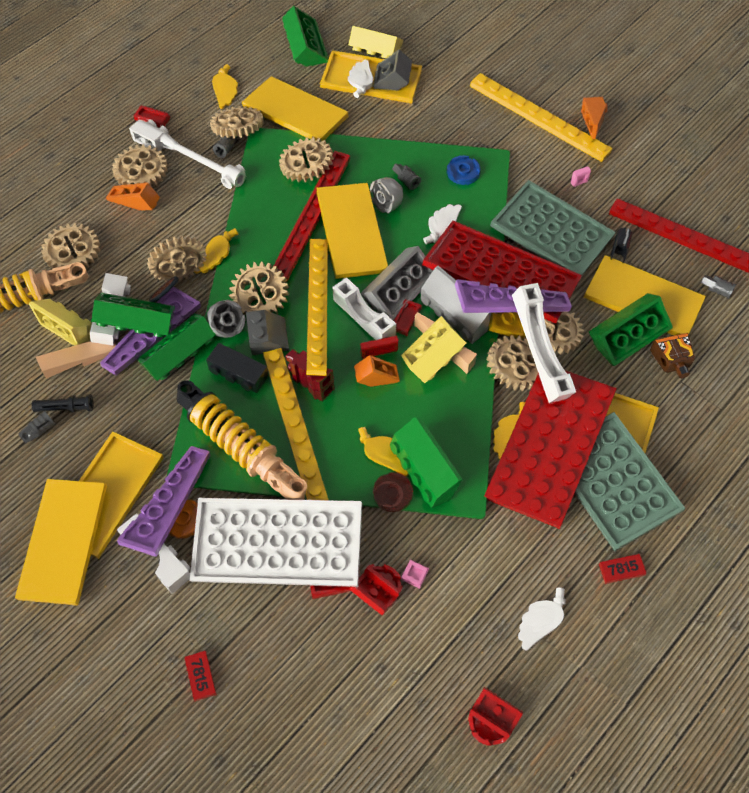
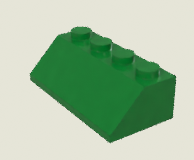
(304, 38)
(132, 314)
(631, 328)
(176, 347)
(425, 462)

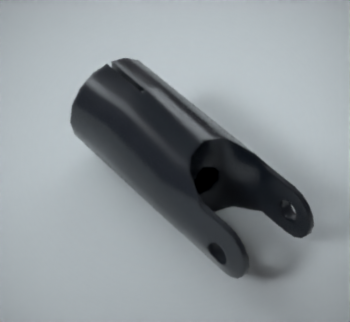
(622, 243)

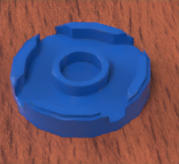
(463, 170)

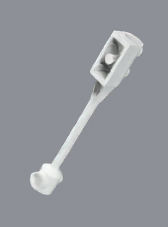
(149, 134)

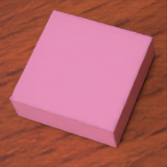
(580, 176)
(415, 574)

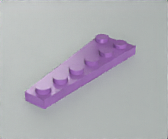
(491, 299)
(136, 344)
(159, 515)

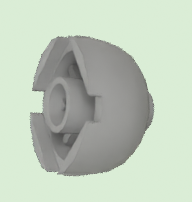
(387, 194)
(226, 318)

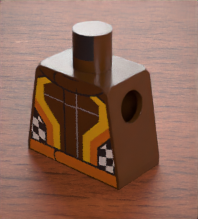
(674, 354)

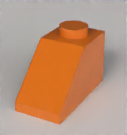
(376, 372)

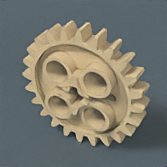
(236, 122)
(318, 155)
(140, 166)
(84, 243)
(176, 258)
(274, 283)
(567, 333)
(513, 362)

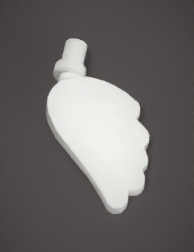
(361, 77)
(440, 221)
(541, 619)

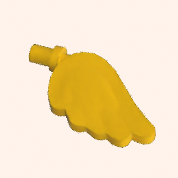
(224, 87)
(217, 250)
(504, 431)
(379, 451)

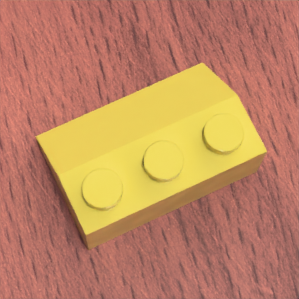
(374, 42)
(62, 321)
(433, 349)

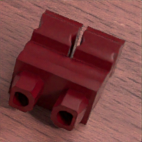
(318, 385)

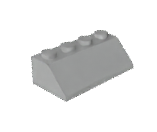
(398, 282)
(442, 297)

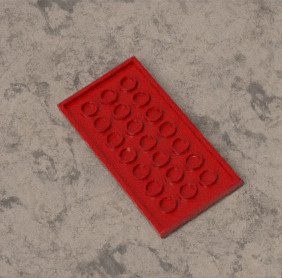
(484, 259)
(550, 450)

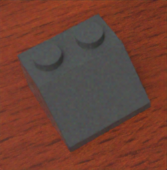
(393, 72)
(266, 332)

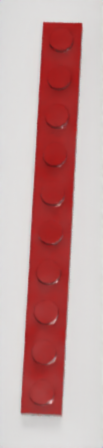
(309, 217)
(681, 234)

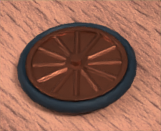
(165, 288)

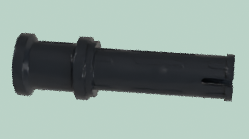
(71, 403)

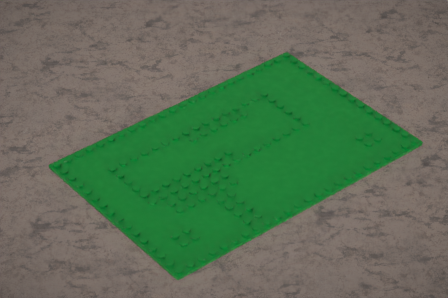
(451, 404)

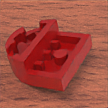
(379, 587)
(492, 718)

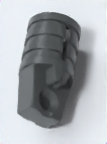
(224, 146)
(407, 176)
(719, 285)
(36, 427)

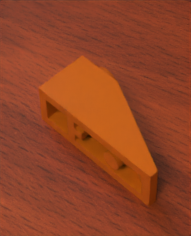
(593, 113)
(136, 196)

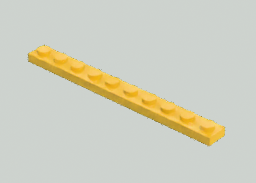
(541, 117)
(317, 308)
(295, 425)

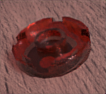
(393, 492)

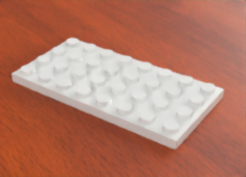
(277, 542)

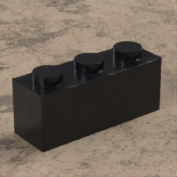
(237, 368)

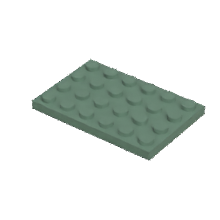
(552, 228)
(624, 487)

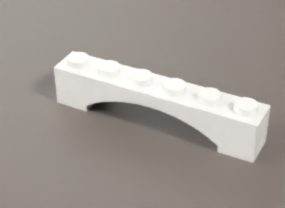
(529, 305)

